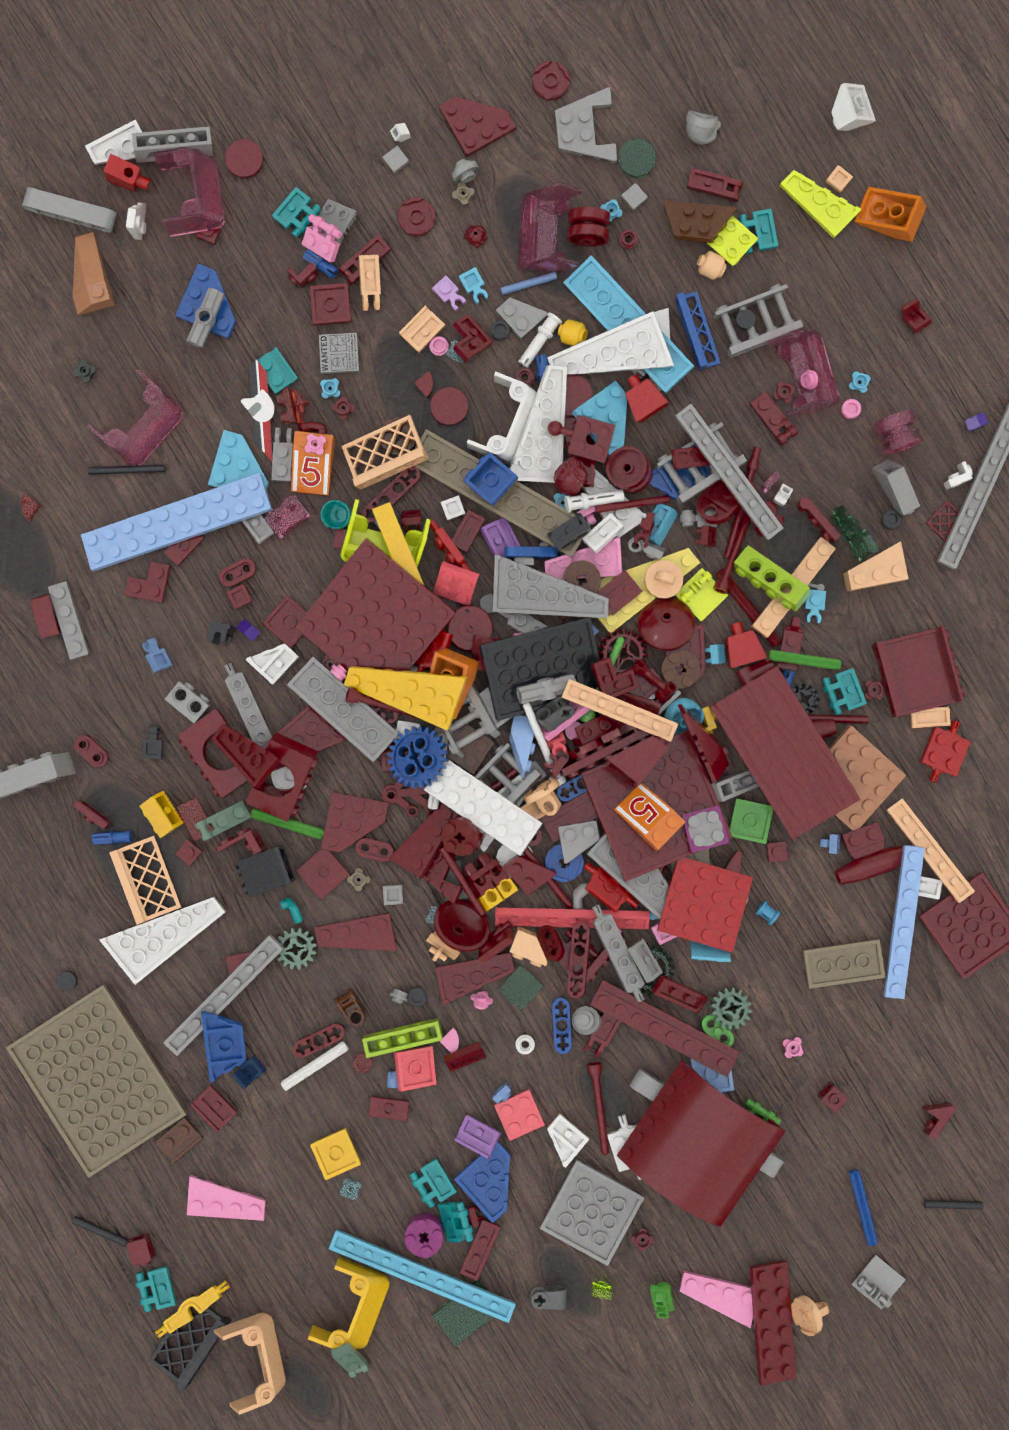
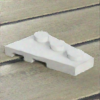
(117, 143)

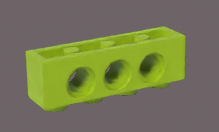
(751, 558)
(402, 1037)

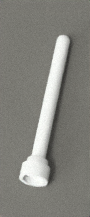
(541, 740)

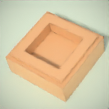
(839, 179)

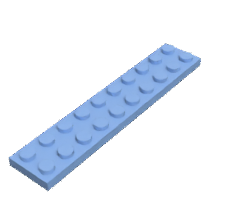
(176, 522)

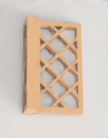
(388, 468)
(128, 884)

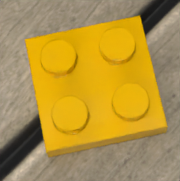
(335, 1153)

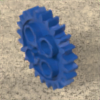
(432, 749)

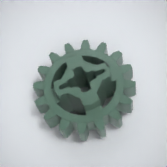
(297, 957)
(732, 1016)

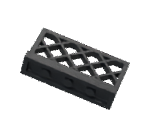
(199, 1355)

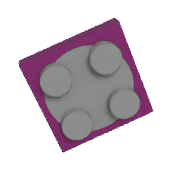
(705, 829)

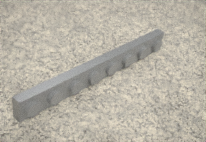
(728, 472)
(224, 993)

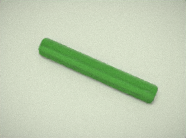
(807, 660)
(290, 825)

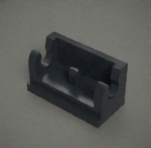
(569, 532)
(219, 631)

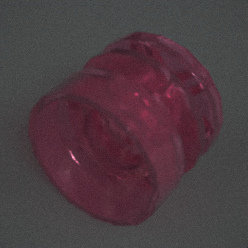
(898, 432)

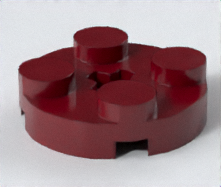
(581, 752)
(467, 830)

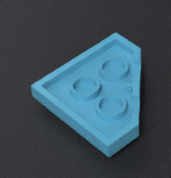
(610, 407)
(234, 461)

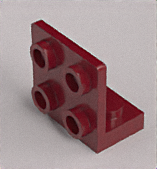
(253, 843)

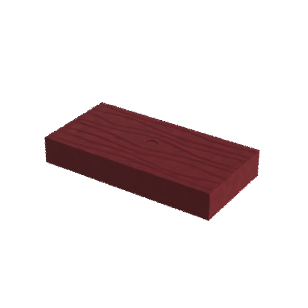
(785, 752)

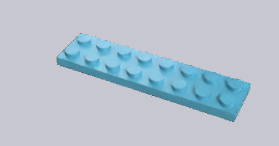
(614, 308)

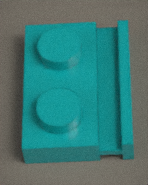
(278, 371)

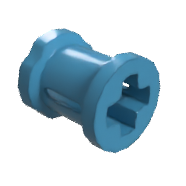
(767, 912)

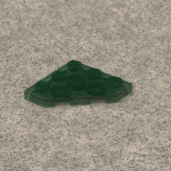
(860, 540)

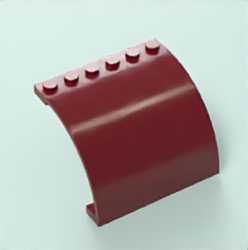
(699, 1146)

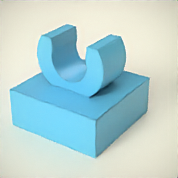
(717, 654)

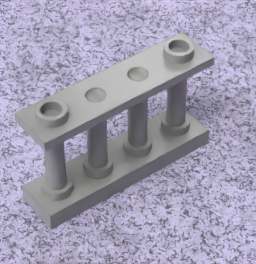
(754, 340)
(701, 482)
(479, 711)
(516, 792)

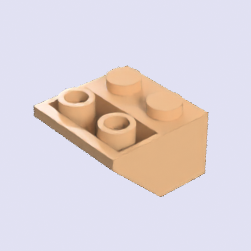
(527, 946)

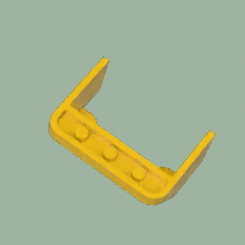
(372, 1288)

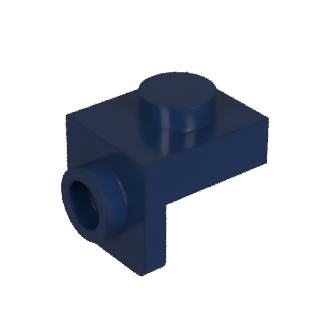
(249, 1072)

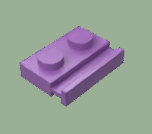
(499, 535)
(477, 1136)

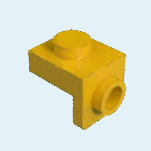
(709, 718)

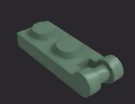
(223, 820)
(350, 1359)

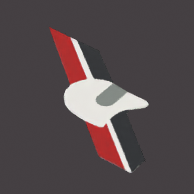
(260, 408)

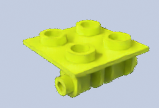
(733, 241)
(699, 594)

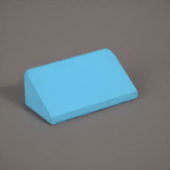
(664, 519)

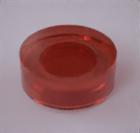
(361, 1063)

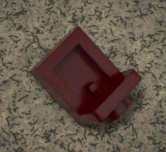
(306, 276)
(915, 316)

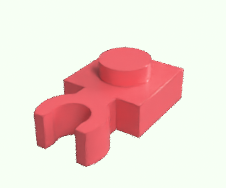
(556, 744)

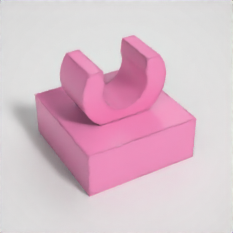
(588, 514)

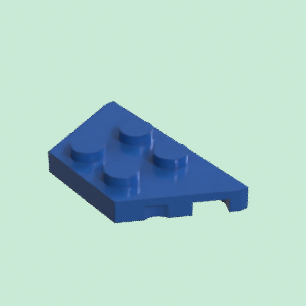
(663, 482)
(223, 1044)

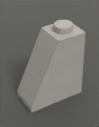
(896, 486)

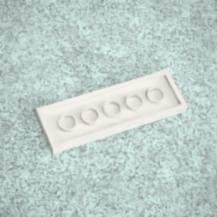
(484, 807)

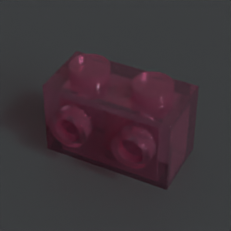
(286, 516)

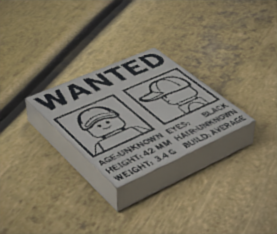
(339, 353)

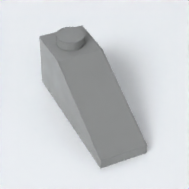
(734, 785)

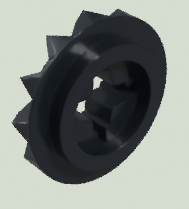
(807, 690)

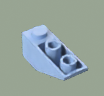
(521, 743)

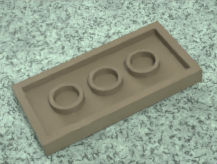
(843, 963)

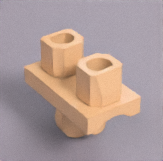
(435, 941)

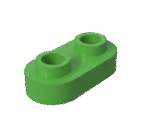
(715, 1032)

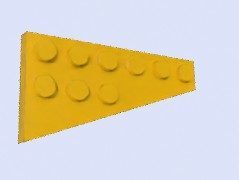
(416, 693)

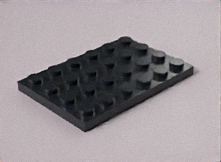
(535, 656)

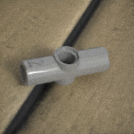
(210, 306)
(543, 689)

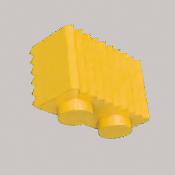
(161, 814)

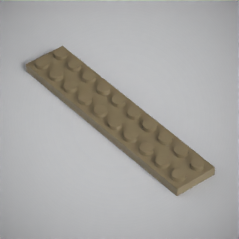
(518, 505)

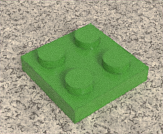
(750, 821)

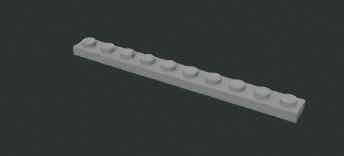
(977, 495)

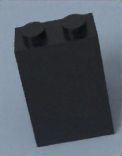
(265, 871)

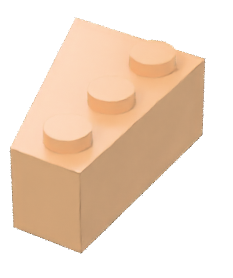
(879, 570)

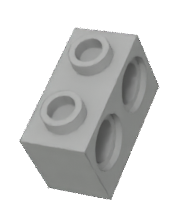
(186, 705)

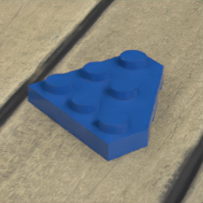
(200, 282)
(487, 1182)

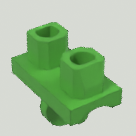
(662, 1299)

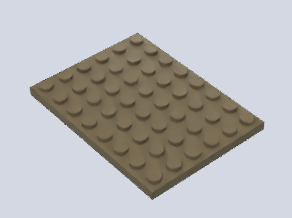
(96, 1080)

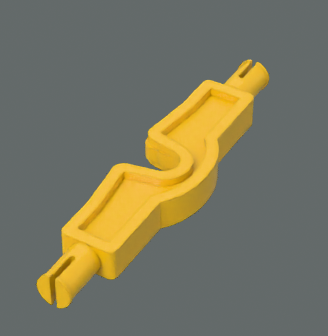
(184, 1313)

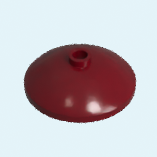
(666, 633)
(462, 918)

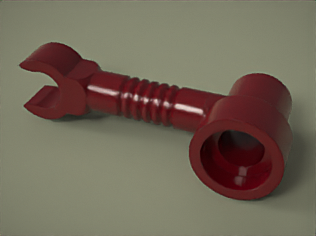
(665, 691)

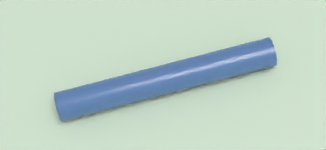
(528, 283)

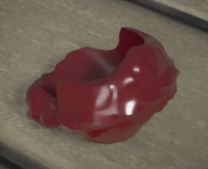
(570, 477)

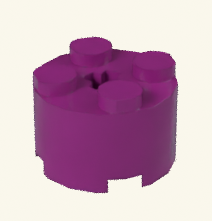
(420, 1245)

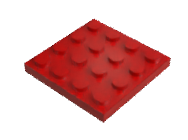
(705, 904)

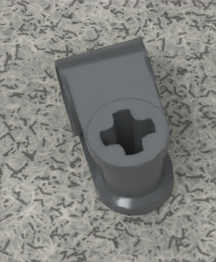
(553, 714)
(552, 1297)

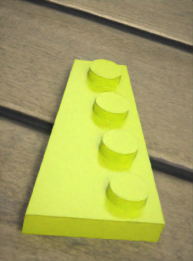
(824, 207)

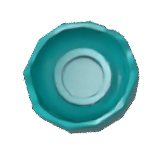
(335, 514)

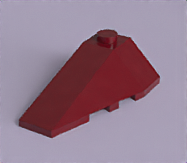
(708, 747)

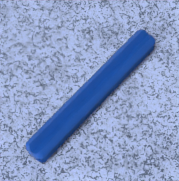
(863, 1207)

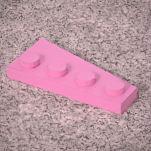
(606, 560)
(214, 1200)
(721, 1295)

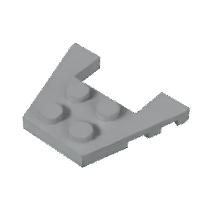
(576, 127)

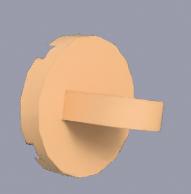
(663, 579)
(542, 794)
(808, 1314)

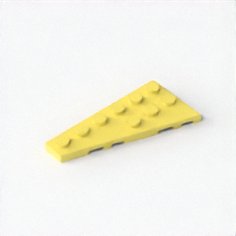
(685, 561)

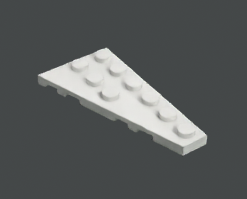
(626, 347)
(538, 451)
(153, 942)

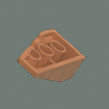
(90, 280)

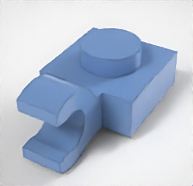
(156, 658)

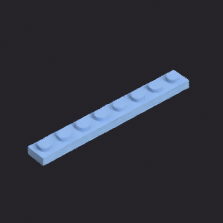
(903, 921)

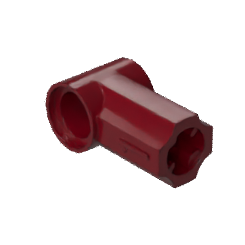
(750, 672)

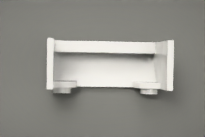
(499, 446)

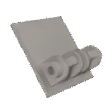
(339, 216)
(878, 1282)

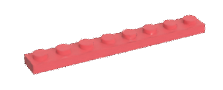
(568, 917)

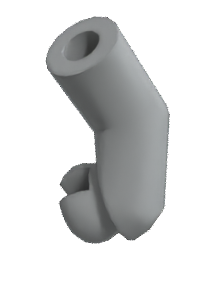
(578, 894)

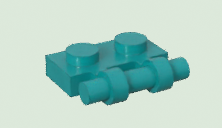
(292, 208)
(764, 229)
(850, 690)
(438, 1181)
(451, 1223)
(161, 1287)

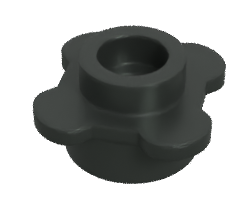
(90, 370)

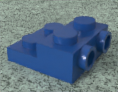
(490, 479)

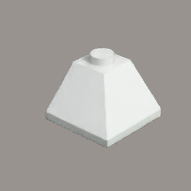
(852, 108)

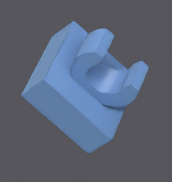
(833, 843)

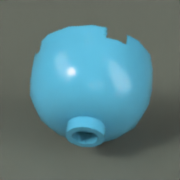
(673, 713)

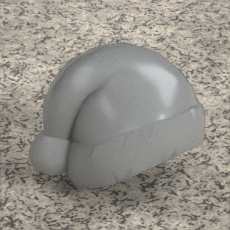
(701, 127)

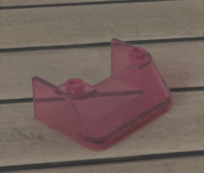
(207, 208)
(540, 228)
(807, 352)
(148, 430)

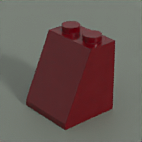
(638, 760)

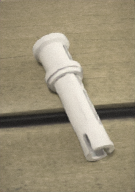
(544, 333)
(585, 501)

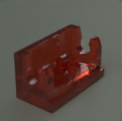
(191, 814)

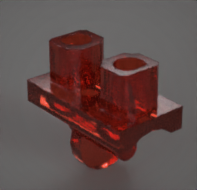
(294, 405)

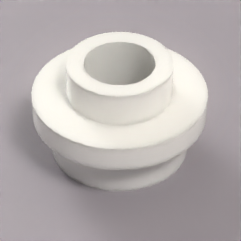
(525, 1050)

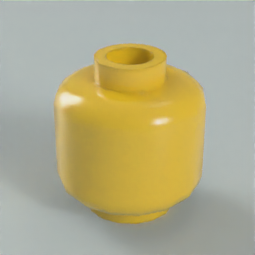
(572, 332)

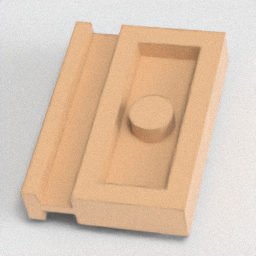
(422, 329)

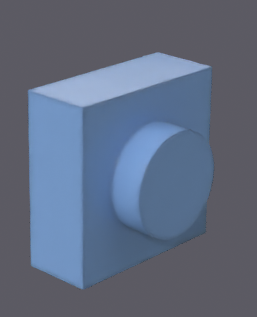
(502, 1093)

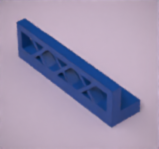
(692, 332)

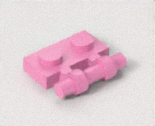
(320, 243)

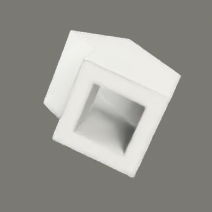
(400, 132)
(782, 495)

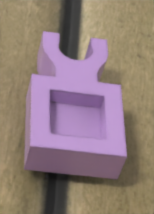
(447, 291)

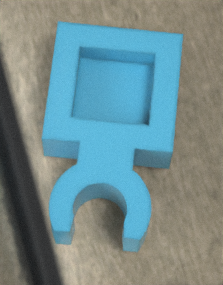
(473, 282)
(814, 603)

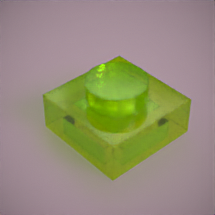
(601, 1290)

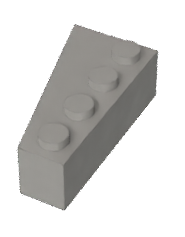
(35, 772)

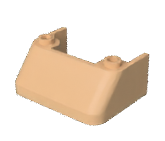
(258, 1331)

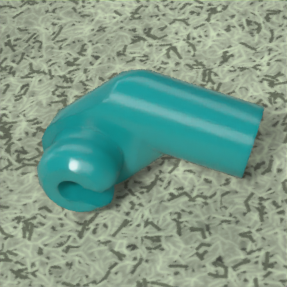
(293, 908)

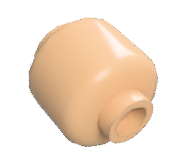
(711, 265)

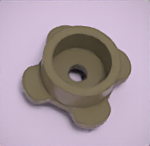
(463, 199)
(358, 884)

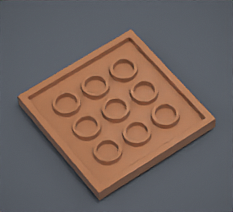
(868, 772)

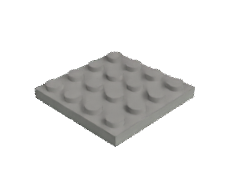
(592, 1212)

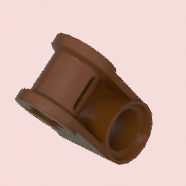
(351, 1006)

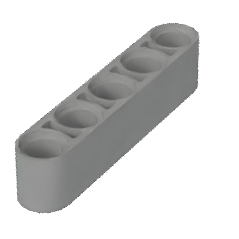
(69, 210)

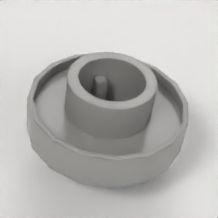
(465, 171)
(586, 1020)

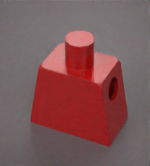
(118, 172)
(644, 398)
(743, 647)

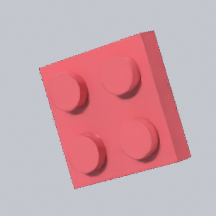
(456, 583)
(415, 1068)
(519, 1114)

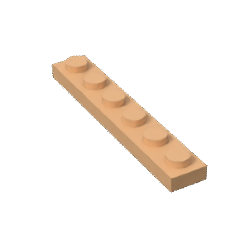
(805, 573)
(619, 710)
(933, 853)

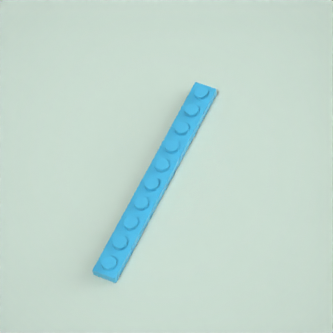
(422, 1276)

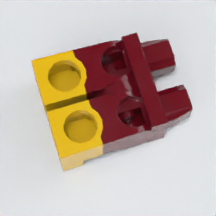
(490, 882)

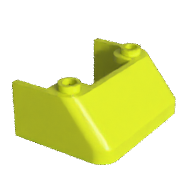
(358, 531)

